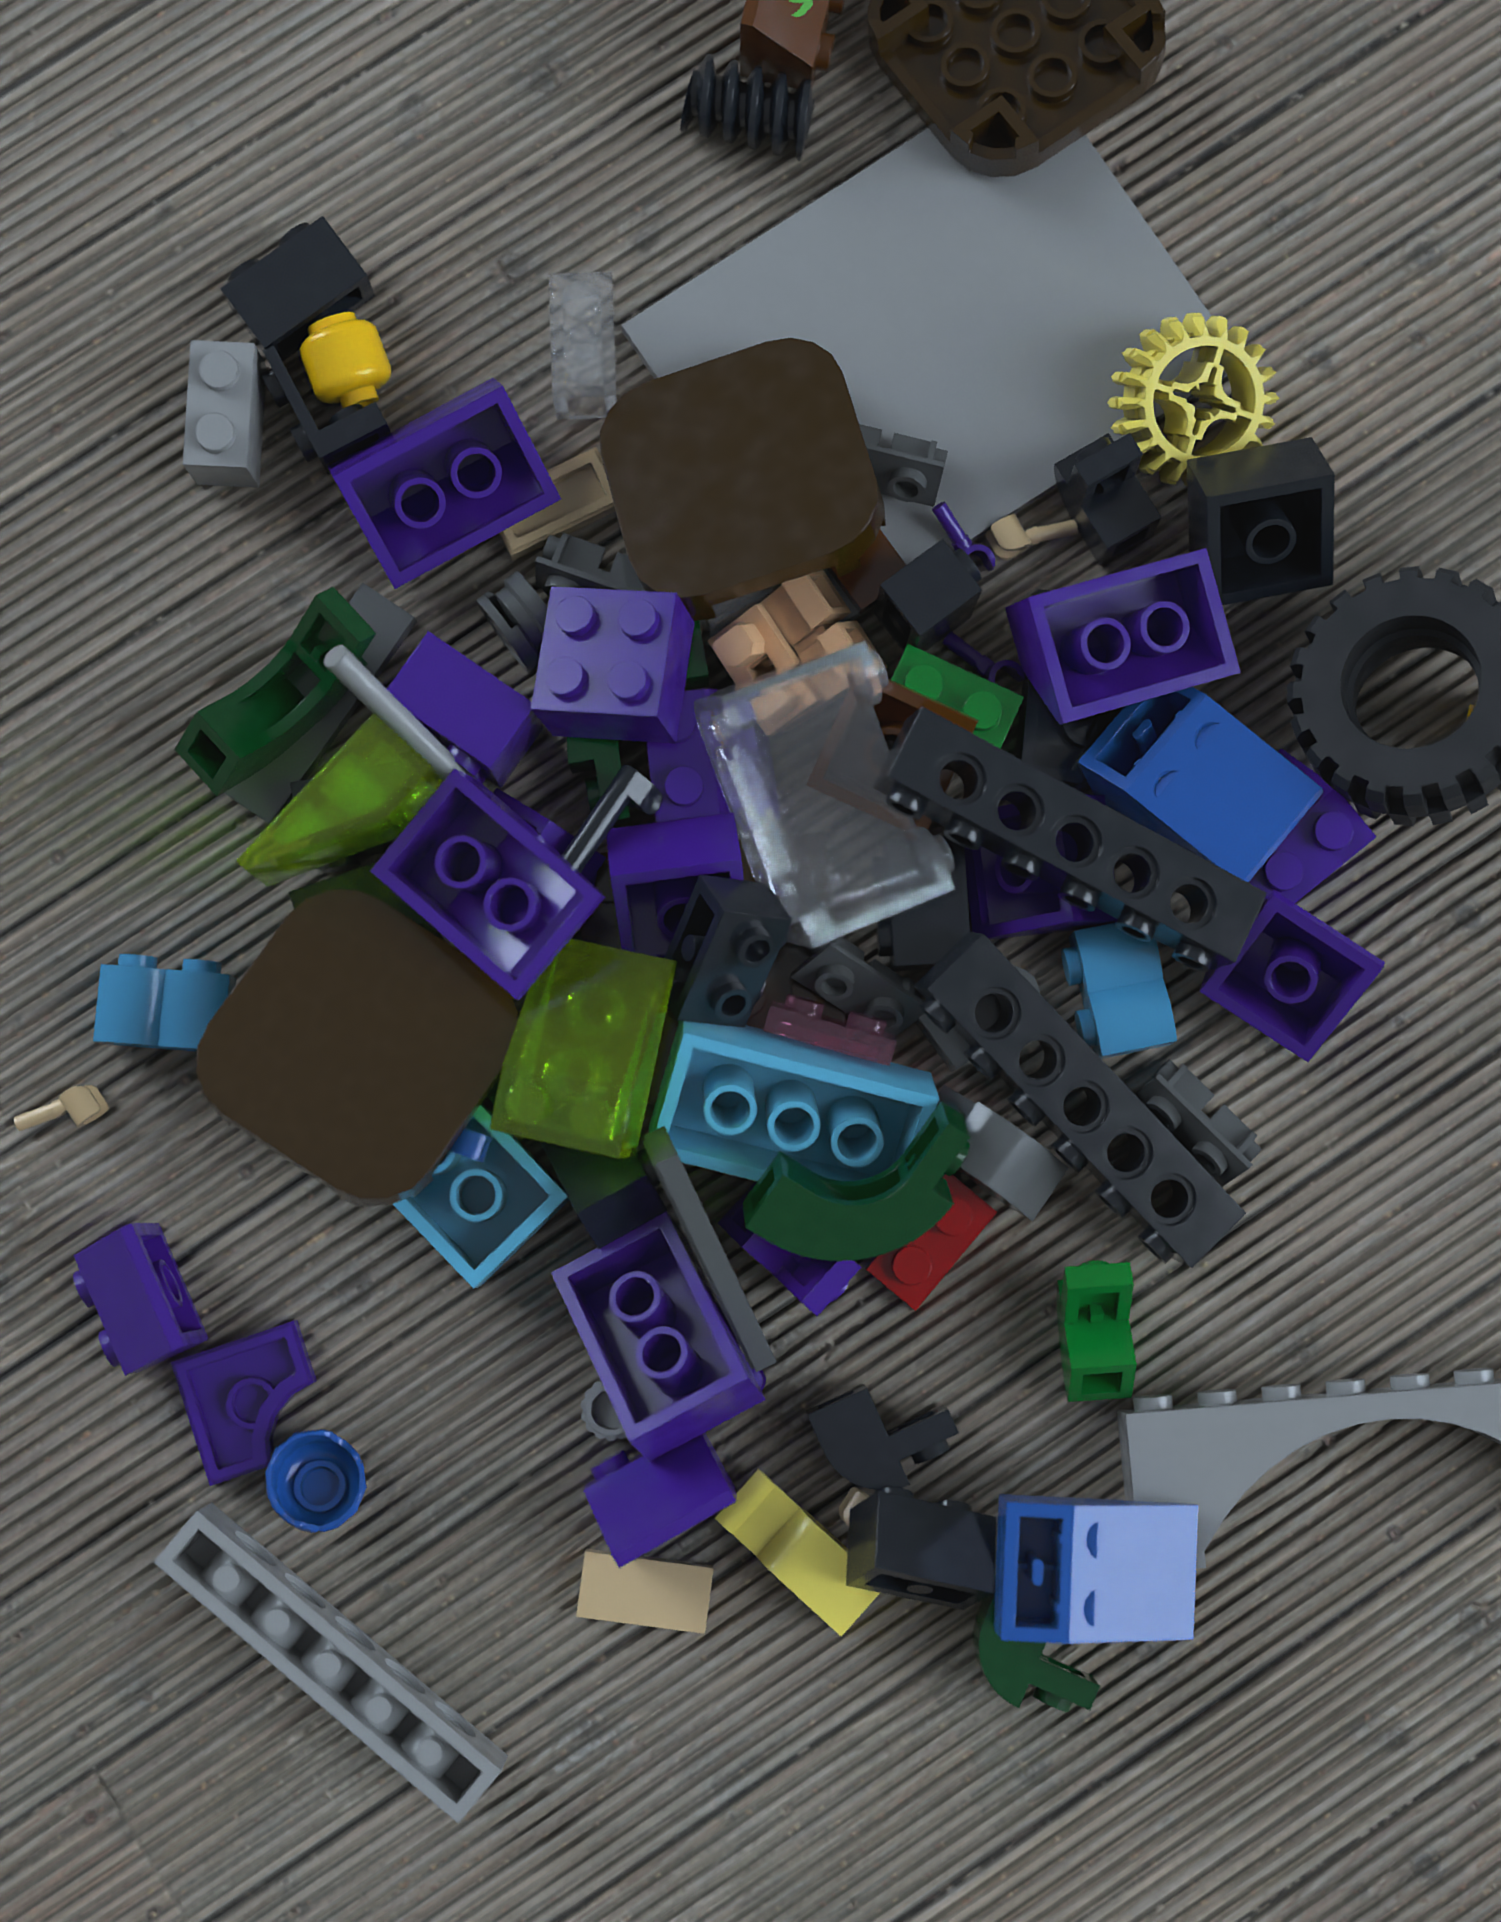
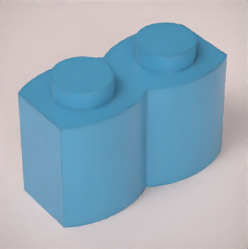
(1120, 991)
(156, 1005)

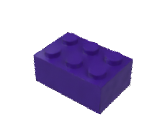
(657, 1337)

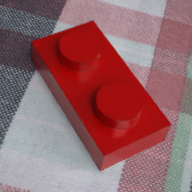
(922, 1264)

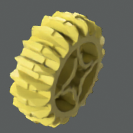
(1203, 378)

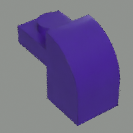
(808, 1279)

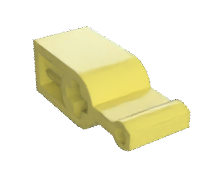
(796, 1550)

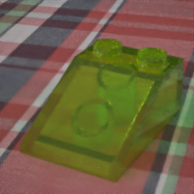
(349, 806)
(586, 1050)

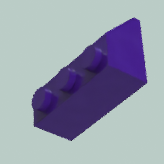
(445, 482)
(1124, 637)

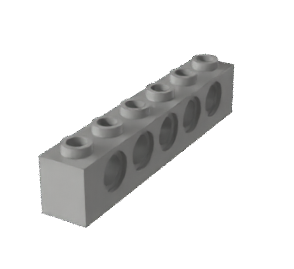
(332, 1661)

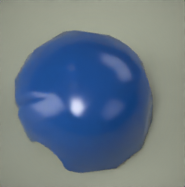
(315, 1481)

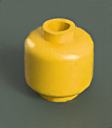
(345, 360)

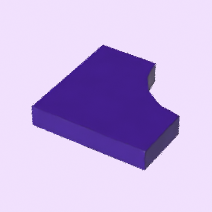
(237, 1397)

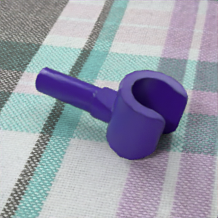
(959, 538)
(981, 663)

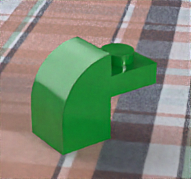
(1096, 1331)

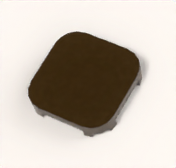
(1016, 76)
(741, 474)
(357, 1047)

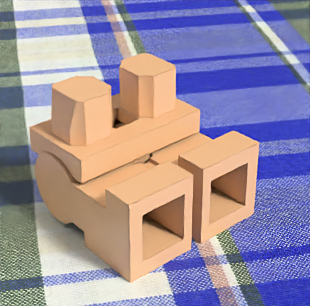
(787, 628)

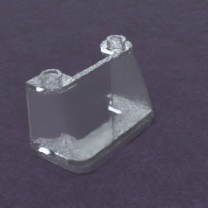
(799, 776)

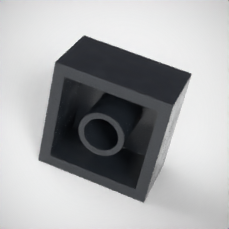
(1264, 519)

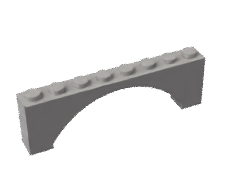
(1224, 1445)

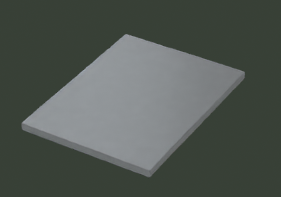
(954, 314)

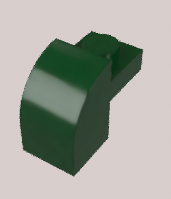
(1016, 1664)

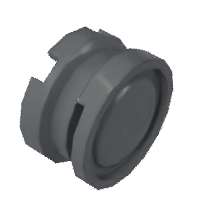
(517, 618)

